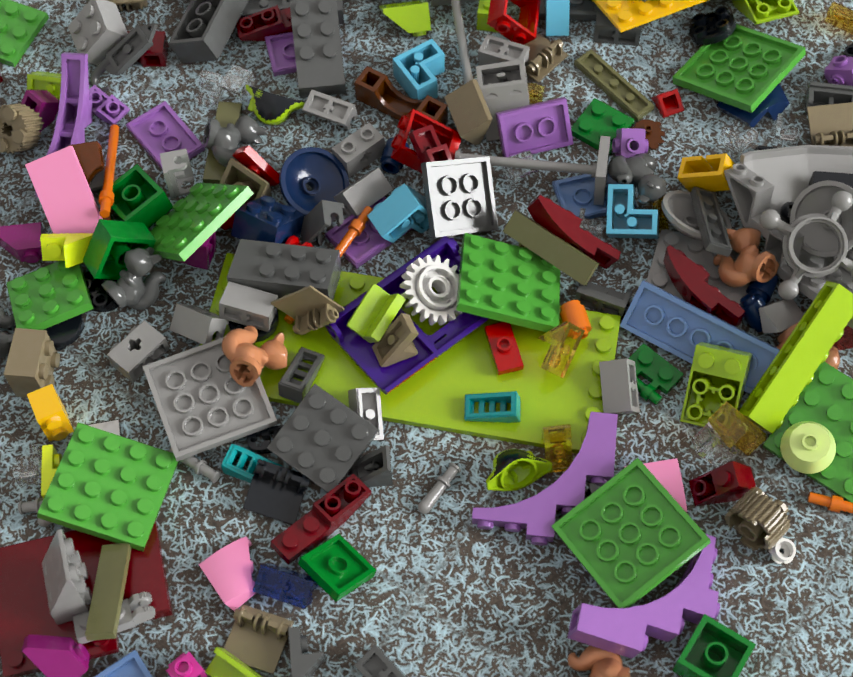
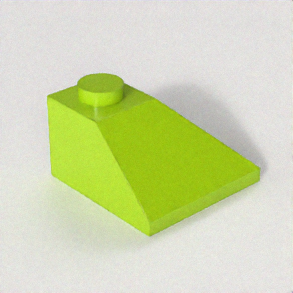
(409, 15)

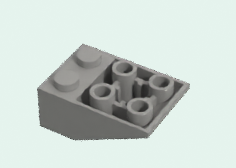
(503, 89)
(65, 580)

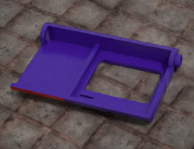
(427, 345)

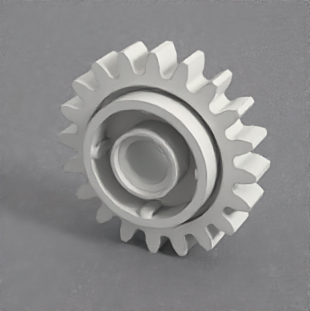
(418, 285)

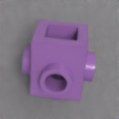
(840, 70)
(629, 136)

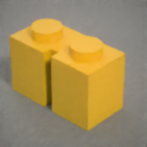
(698, 173)
(50, 413)

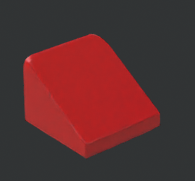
(668, 103)

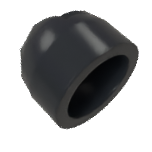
(784, 212)

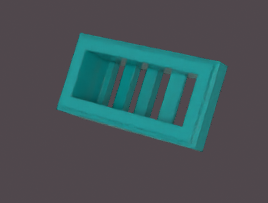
(493, 398)
(244, 454)

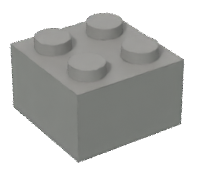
(97, 29)

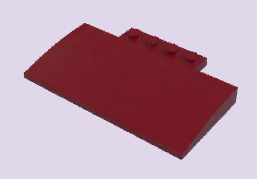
(25, 600)

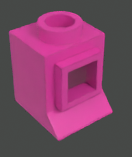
(185, 666)

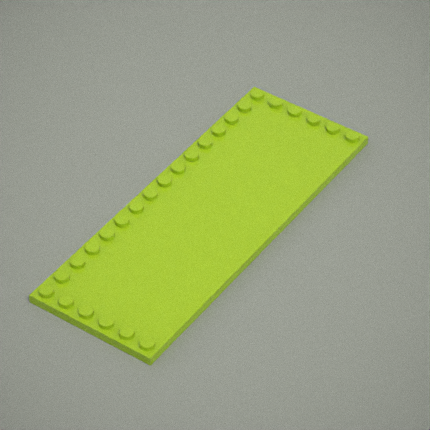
(437, 392)

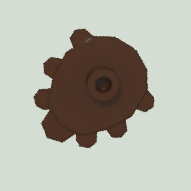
(653, 132)

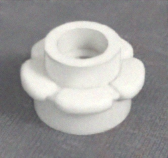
(788, 554)

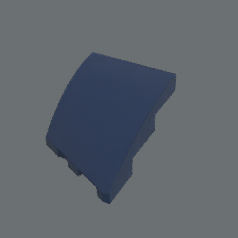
(770, 107)

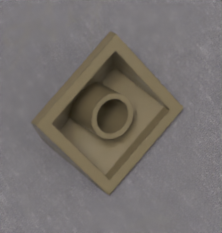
(469, 112)
(240, 175)

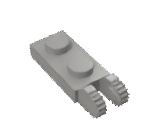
(137, 603)

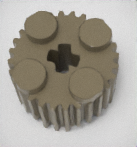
(19, 128)
(758, 519)

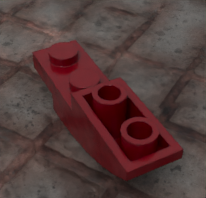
(264, 24)
(428, 145)
(566, 226)
(692, 284)
(323, 519)

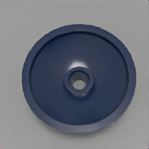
(311, 167)

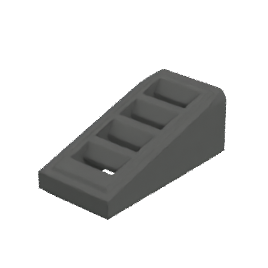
(295, 389)

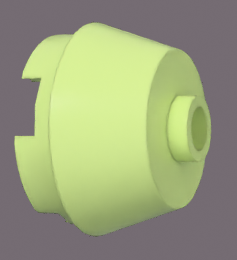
(808, 447)

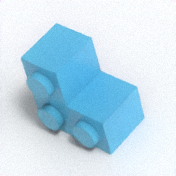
(417, 70)
(399, 213)
(624, 219)

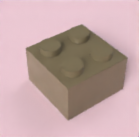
(30, 361)

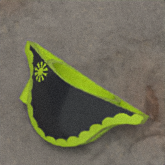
(270, 107)
(516, 470)

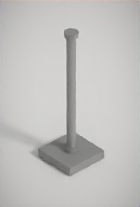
(460, 34)
(597, 170)

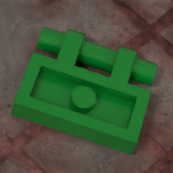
(657, 371)

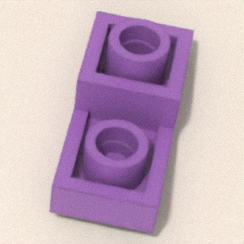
(105, 107)

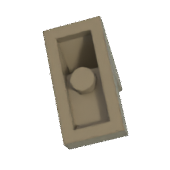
(397, 342)

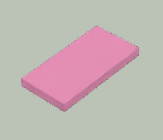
(64, 192)

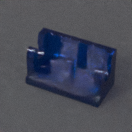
(285, 585)

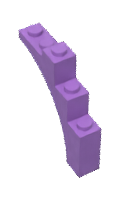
(74, 104)
(538, 513)
(627, 629)

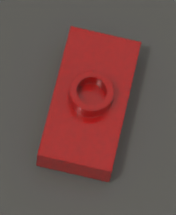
(252, 160)
(503, 348)

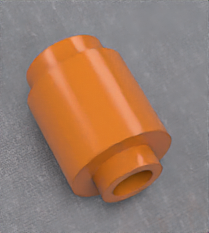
(576, 314)

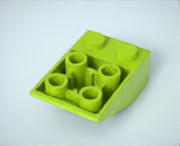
(766, 10)
(715, 377)

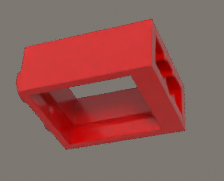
(518, 32)
(416, 120)

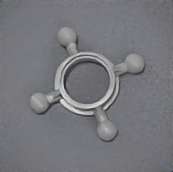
(771, 220)

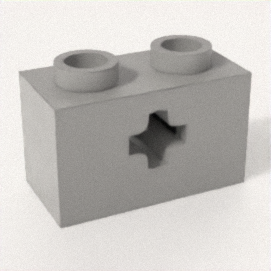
(359, 149)
(138, 349)

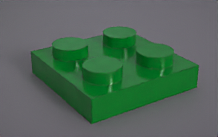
(599, 121)
(337, 567)

